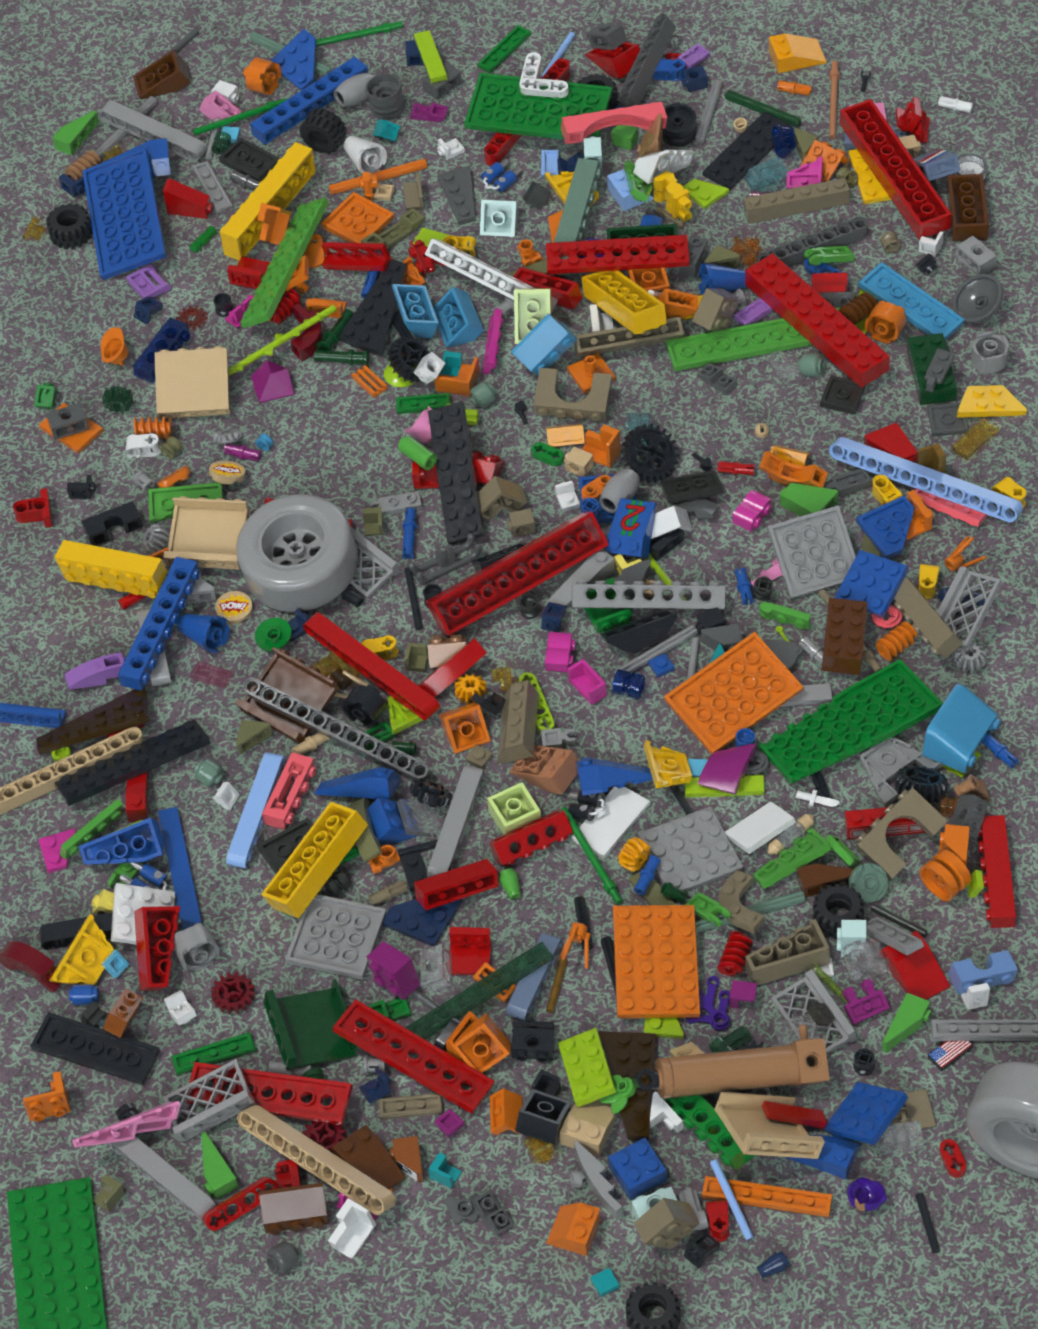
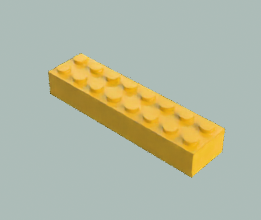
(276, 190)

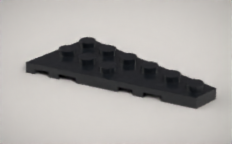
(375, 315)

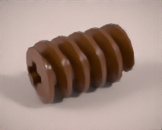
(858, 307)

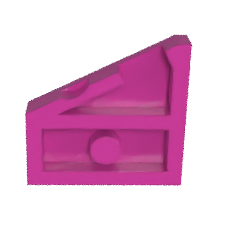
(805, 175)
(51, 848)

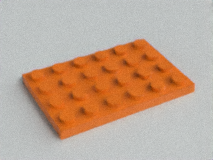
(733, 693)
(656, 961)

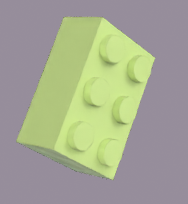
(530, 309)

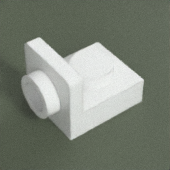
(450, 149)
(566, 496)
(976, 996)

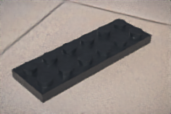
(743, 152)
(95, 1048)

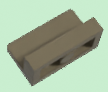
(413, 194)

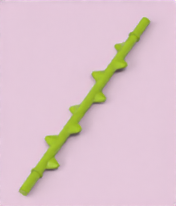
(280, 339)

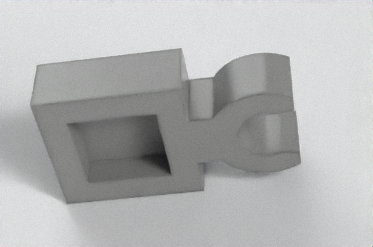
(555, 738)

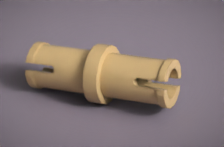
(310, 743)

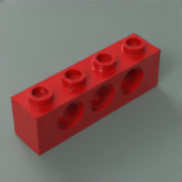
(501, 845)

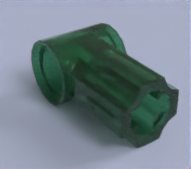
(731, 1041)

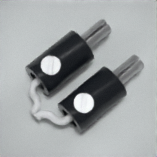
(583, 811)

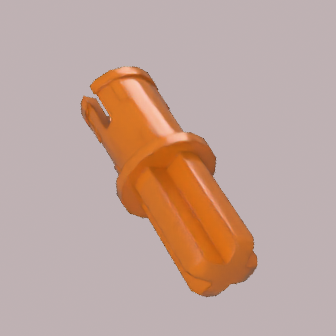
(794, 87)

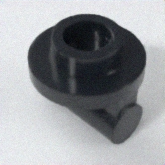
(927, 264)

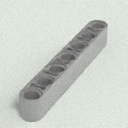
(150, 129)
(456, 821)
(164, 1176)

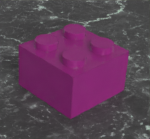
(393, 970)

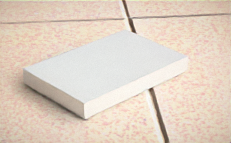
(760, 827)

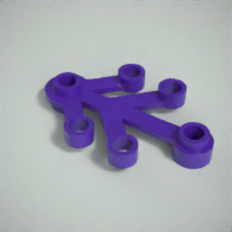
(706, 1003)

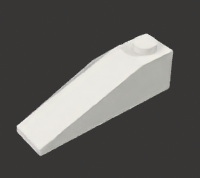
(659, 162)

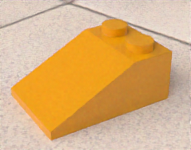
(794, 52)

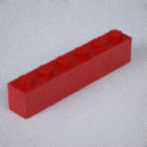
(997, 872)

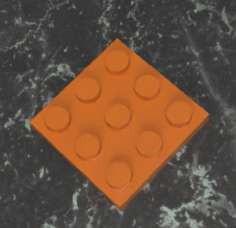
(357, 219)

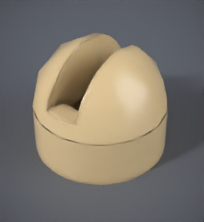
(740, 125)
(761, 434)

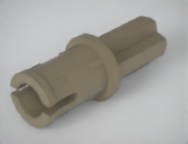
(388, 893)

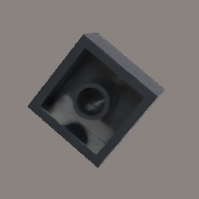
(542, 1116)

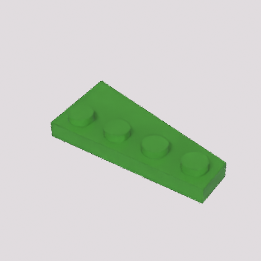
(637, 187)
(161, 499)
(802, 853)

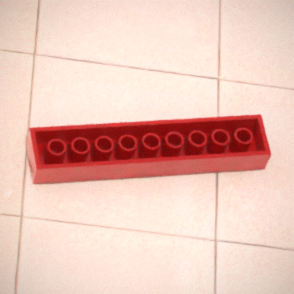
(895, 169)
(817, 320)
(517, 573)

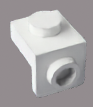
(179, 1008)

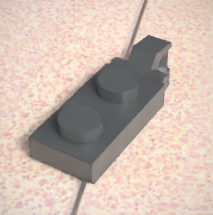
(938, 368)
(849, 481)

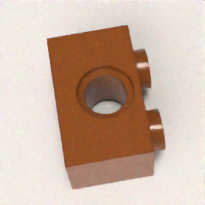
(122, 1013)

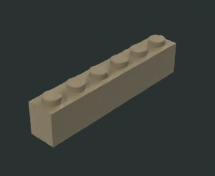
(796, 200)
(623, 339)
(926, 619)

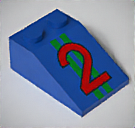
(632, 528)

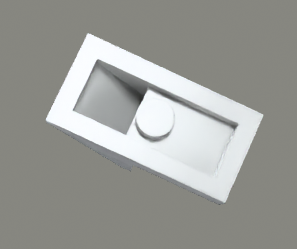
(661, 1110)

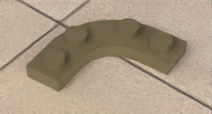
(730, 899)

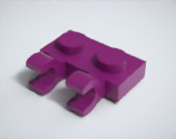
(867, 1006)

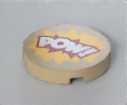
(226, 472)
(234, 607)

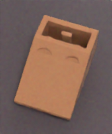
(548, 768)

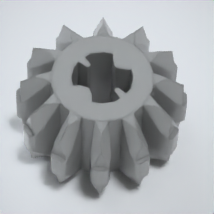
(155, 539)
(970, 658)

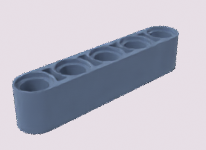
(530, 986)

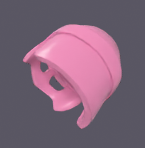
(421, 428)

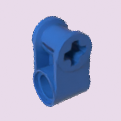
(668, 70)

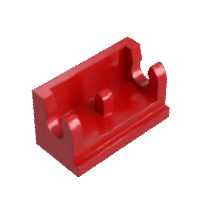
(287, 1174)

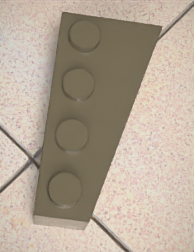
(789, 955)

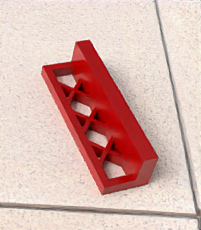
(357, 260)

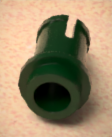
(408, 748)
(675, 893)

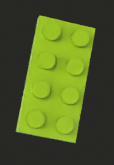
(587, 1067)

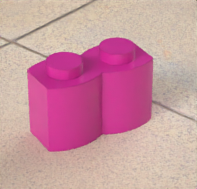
(752, 510)
(559, 652)

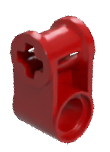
(718, 1218)

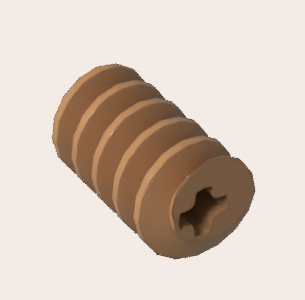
(86, 161)

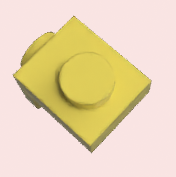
(103, 902)

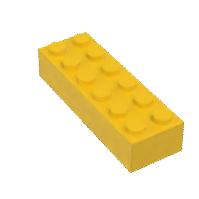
(624, 301)
(111, 568)
(314, 859)

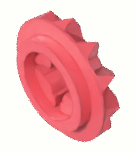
(894, 620)

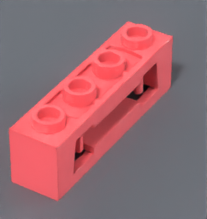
(302, 769)

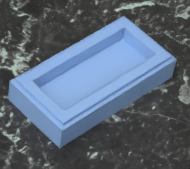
(549, 162)

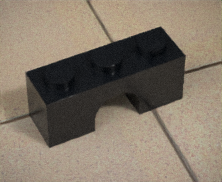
(123, 516)

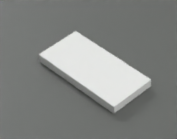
(610, 825)

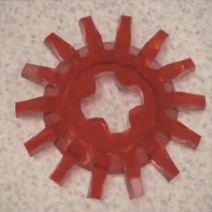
(193, 312)

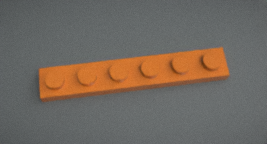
(770, 1197)

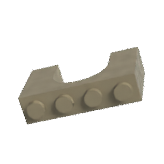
(592, 407)
(911, 807)

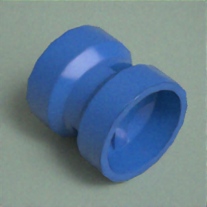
(591, 505)
(744, 737)

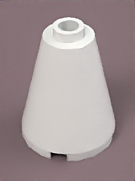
(365, 154)

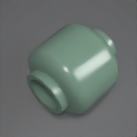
(812, 365)
(482, 394)
(208, 772)

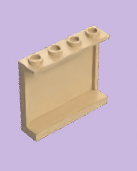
(192, 382)
(206, 531)
(762, 1136)

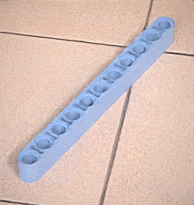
(933, 483)

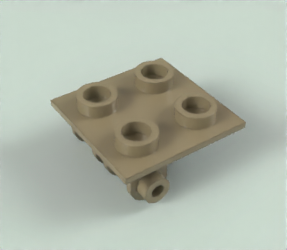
(916, 1109)

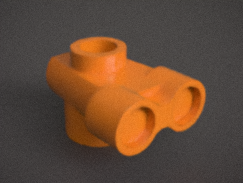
(368, 182)
(527, 253)
(387, 858)

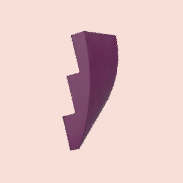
(727, 768)

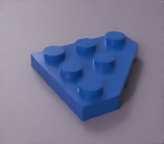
(298, 60)
(888, 526)

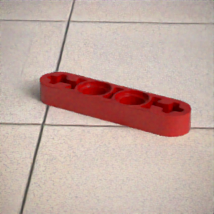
(239, 1200)

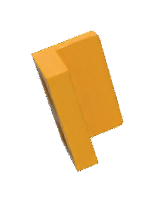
(565, 435)
(790, 455)

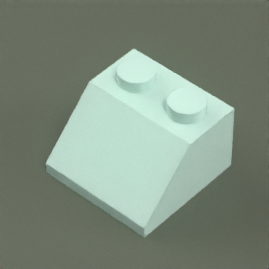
(498, 217)

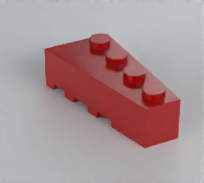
(154, 942)

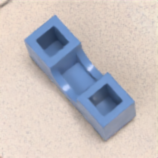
(999, 971)

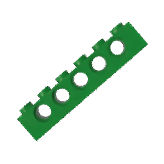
(708, 1127)

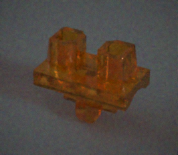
(749, 249)

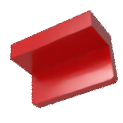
(830, 282)

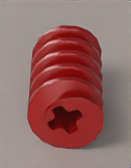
(285, 306)
(734, 955)

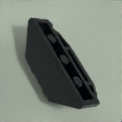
(641, 633)

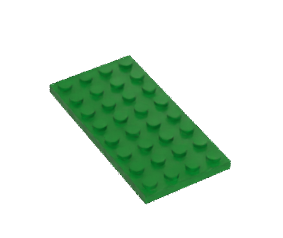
(502, 108)
(56, 1256)

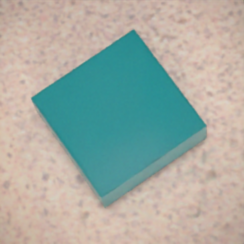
(604, 1282)

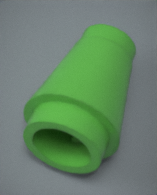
(510, 883)

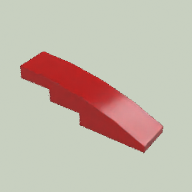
(453, 668)

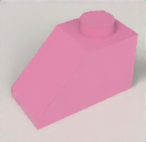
(218, 107)

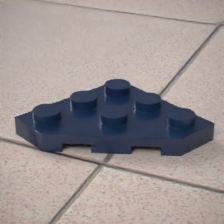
(422, 925)

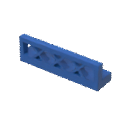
(31, 715)

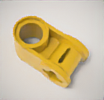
(461, 243)
(1011, 489)
(884, 490)
(927, 580)
(381, 648)

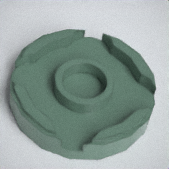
(869, 881)

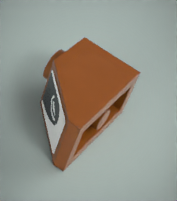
(407, 1156)

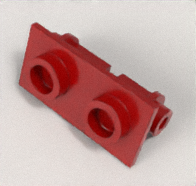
(922, 128)
(417, 252)

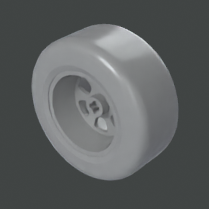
(284, 526)
(1006, 1116)

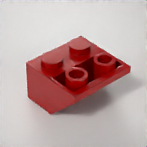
(486, 466)

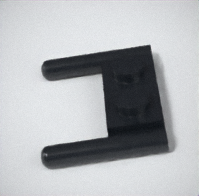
(412, 863)

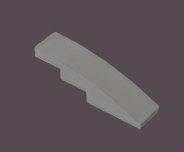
(595, 1176)

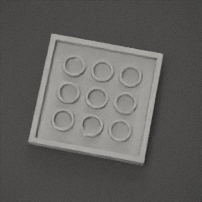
(812, 551)
(692, 850)
(336, 936)

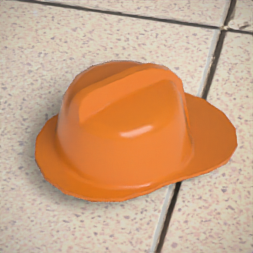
(113, 347)

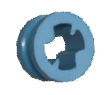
(264, 442)

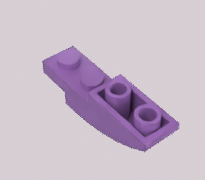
(95, 671)

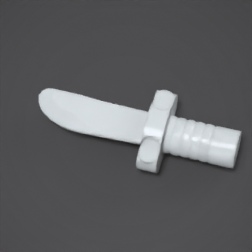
(814, 798)

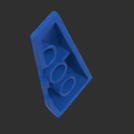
(158, 156)
(598, 775)
(365, 784)
(128, 845)
(835, 1157)

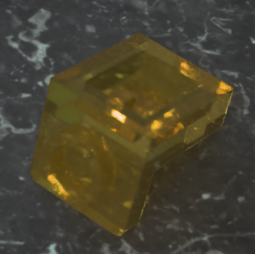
(503, 676)
(539, 1150)

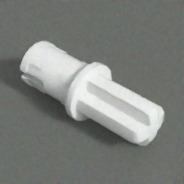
(955, 104)

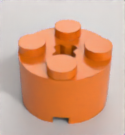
(262, 76)
(885, 322)

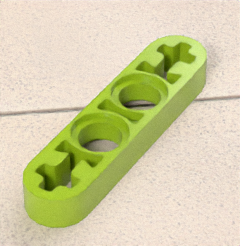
(541, 704)

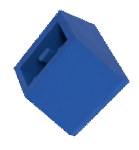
(387, 822)

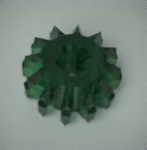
(117, 399)

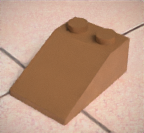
(652, 139)

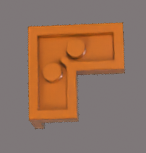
(274, 224)
(462, 383)
(603, 446)

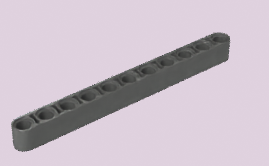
(330, 723)

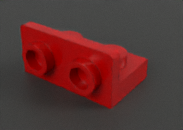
(909, 118)

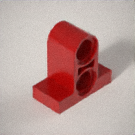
(34, 509)

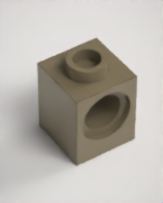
(521, 523)

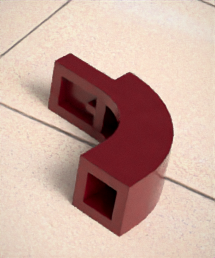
(306, 343)
(30, 960)

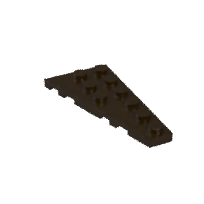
(113, 716)
(626, 1056)

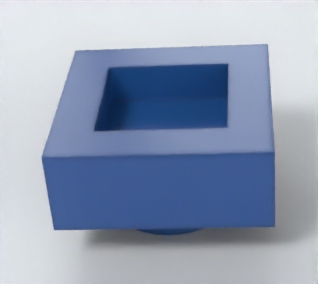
(661, 665)

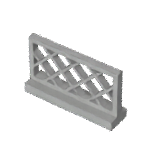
(378, 558)
(953, 602)
(821, 996)
(213, 1113)

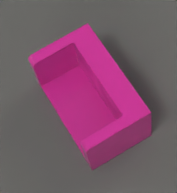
(587, 681)

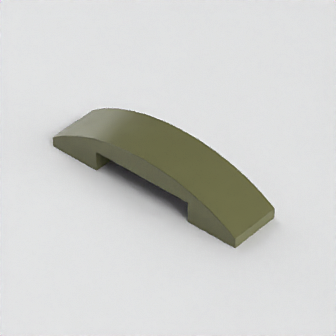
(408, 223)
(367, 843)

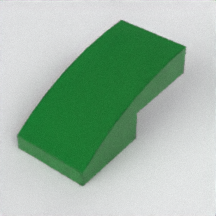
(393, 1010)

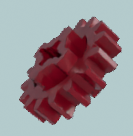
(233, 993)
(324, 1134)

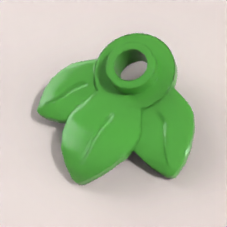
(624, 1090)

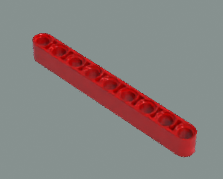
(503, 142)
(371, 666)

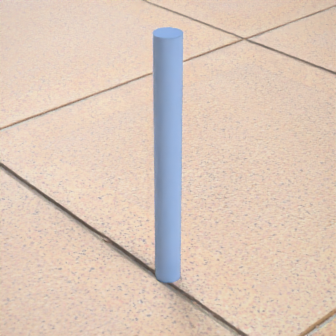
(561, 50)
(731, 1199)

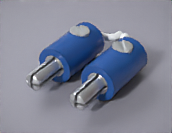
(495, 171)
(147, 872)

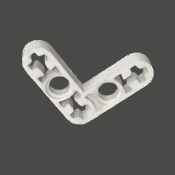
(532, 81)

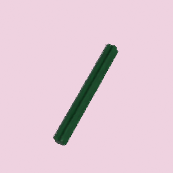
(761, 107)

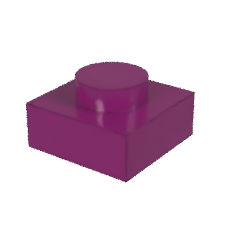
(449, 1123)

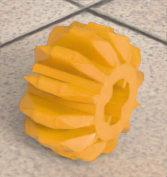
(468, 686)
(634, 854)

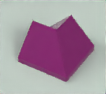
(272, 382)

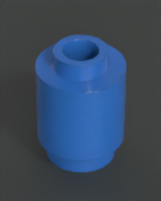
(84, 994)

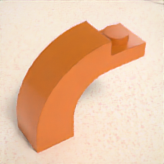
(787, 473)

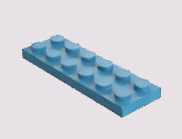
(919, 306)

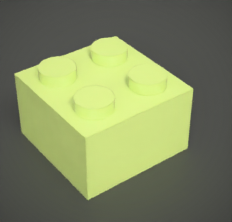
(513, 808)

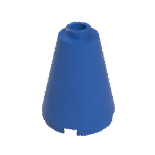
(720, 277)
(205, 630)

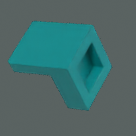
(386, 130)
(452, 363)
(443, 1172)

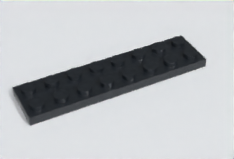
(456, 472)
(131, 763)

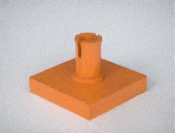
(300, 275)
(583, 371)

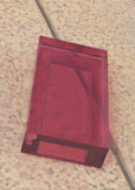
(211, 675)

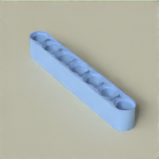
(251, 818)

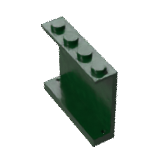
(305, 1027)

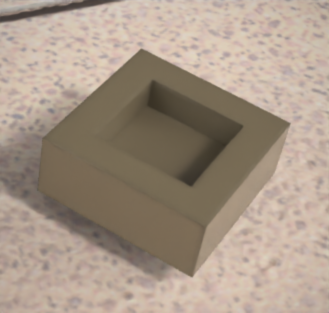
(479, 757)

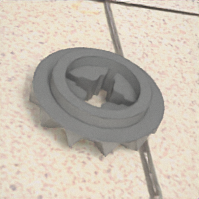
(227, 436)

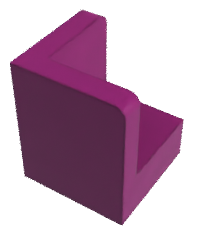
(742, 992)

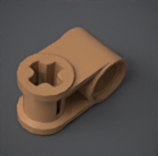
(972, 786)

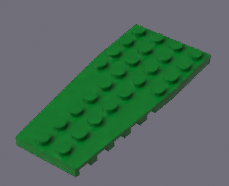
(852, 722)

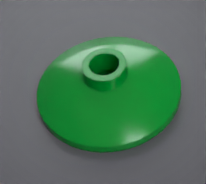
(271, 628)

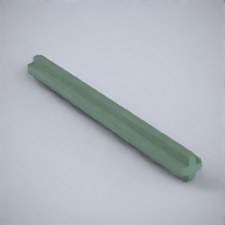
(277, 47)
(762, 908)

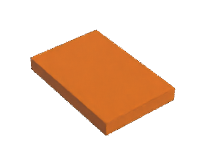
(77, 441)

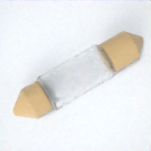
(788, 836)

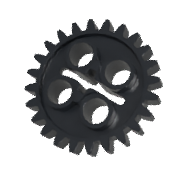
(650, 453)

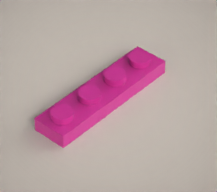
(493, 338)

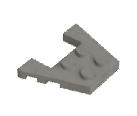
(884, 762)

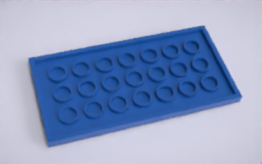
(124, 213)

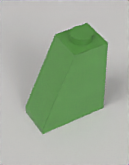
(807, 499)

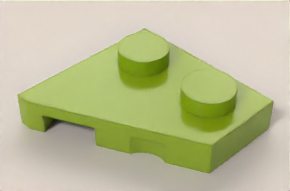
(705, 193)
(400, 716)
(664, 1027)

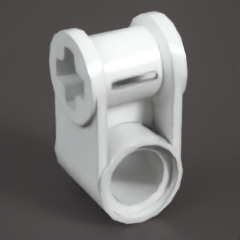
(141, 445)

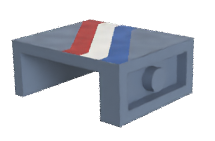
(938, 164)

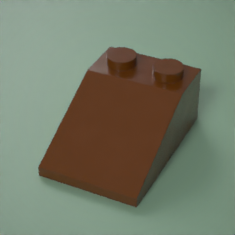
(162, 77)
(368, 1155)

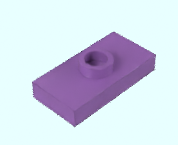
(694, 56)
(753, 313)

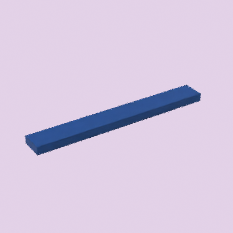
(179, 867)

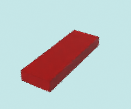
(794, 1114)

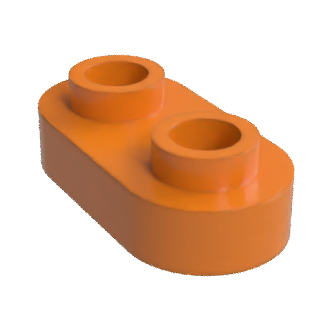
(180, 474)
(595, 486)

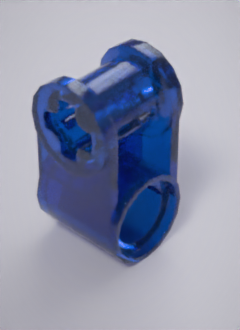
(783, 140)

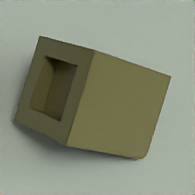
(373, 521)
(416, 657)
(110, 1194)

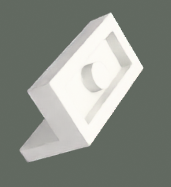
(600, 321)

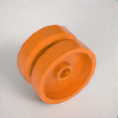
(945, 875)

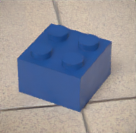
(637, 1169)

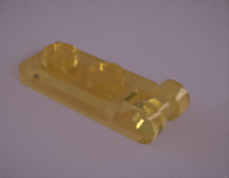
(974, 438)

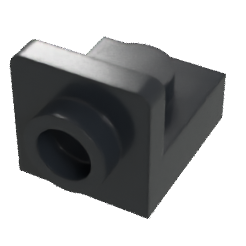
(81, 490)
(491, 704)
(700, 1248)

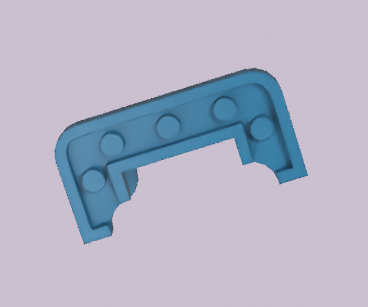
(959, 729)

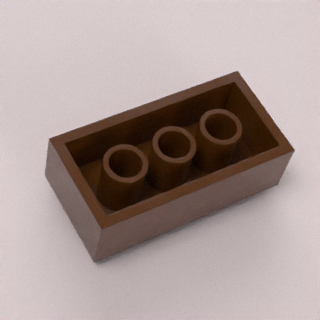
(967, 207)
(844, 636)

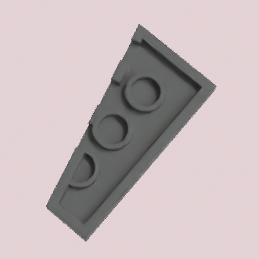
(459, 193)

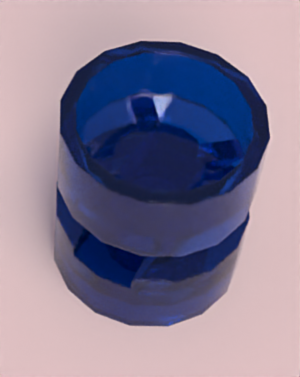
(629, 684)

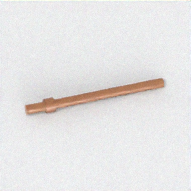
(834, 77)

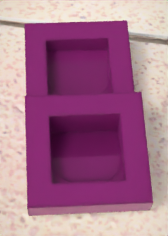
(434, 113)

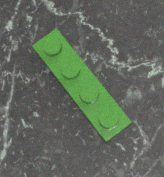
(87, 833)

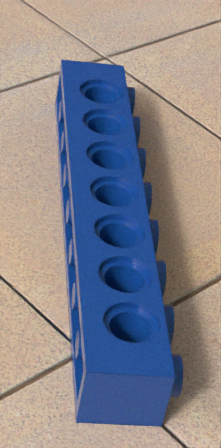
(299, 105)
(159, 624)

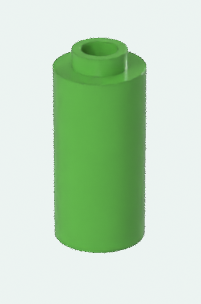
(417, 452)

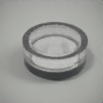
(972, 164)

